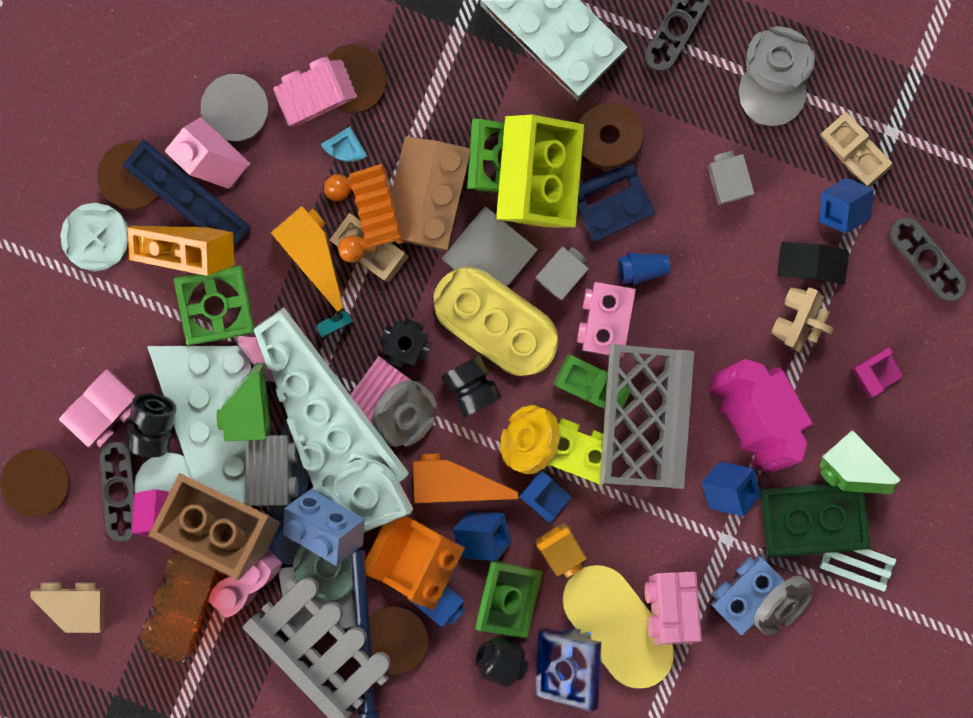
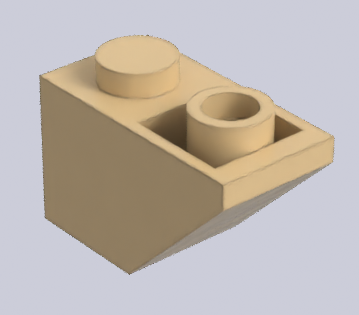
(73, 609)

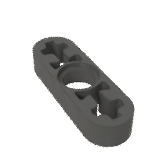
(672, 52)
(937, 284)
(105, 466)

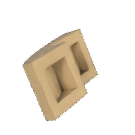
(856, 150)
(383, 262)

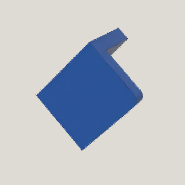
(846, 205)
(731, 488)
(545, 496)
(482, 535)

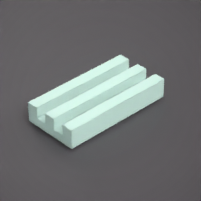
(884, 573)

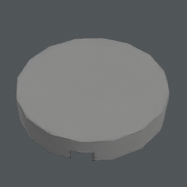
(780, 59)
(235, 107)
(404, 413)
(783, 605)

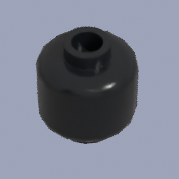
(501, 661)

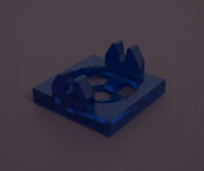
(545, 685)

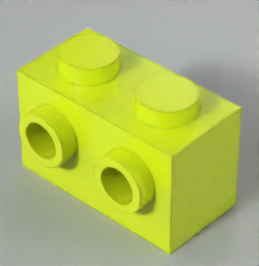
(578, 452)

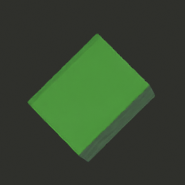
(508, 599)

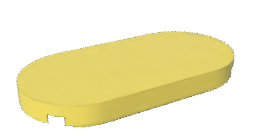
(495, 321)
(606, 605)

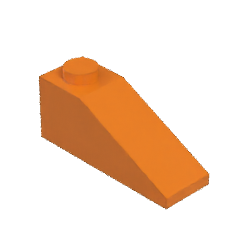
(449, 482)

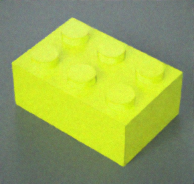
(540, 171)

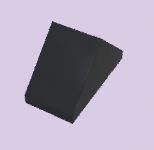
(813, 262)

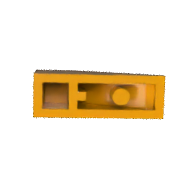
(309, 247)
(182, 248)
(561, 551)

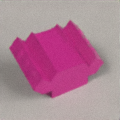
(763, 413)

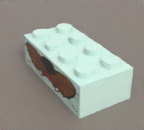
(560, 38)

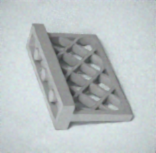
(673, 412)

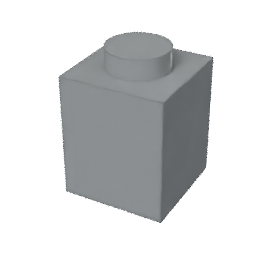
(730, 178)
(562, 272)

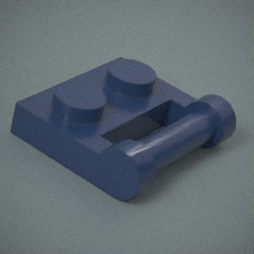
(617, 210)

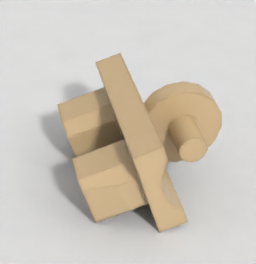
(796, 332)

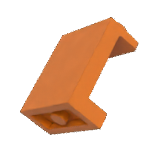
(413, 560)

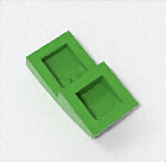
(586, 382)

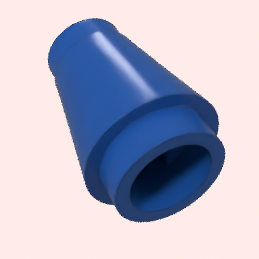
(642, 267)

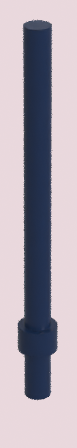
(362, 621)

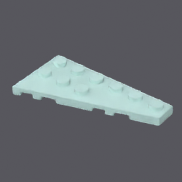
(198, 384)
(320, 411)

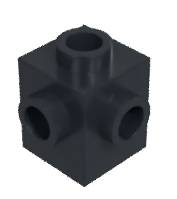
(418, 349)

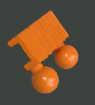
(375, 210)

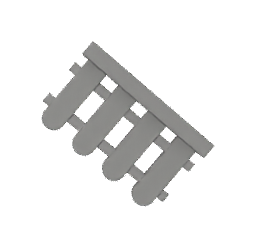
(290, 657)

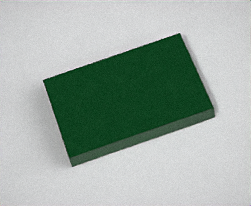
(813, 520)

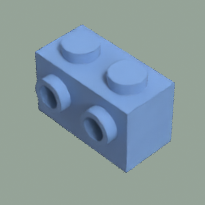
(323, 526)
(744, 595)

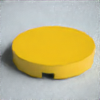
(530, 439)

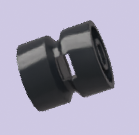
(471, 386)
(150, 425)

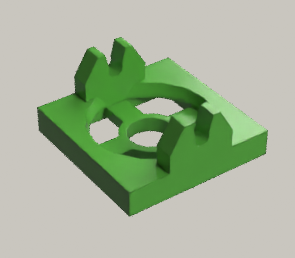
(480, 132)
(193, 332)

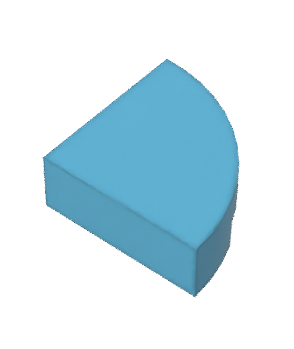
(345, 147)

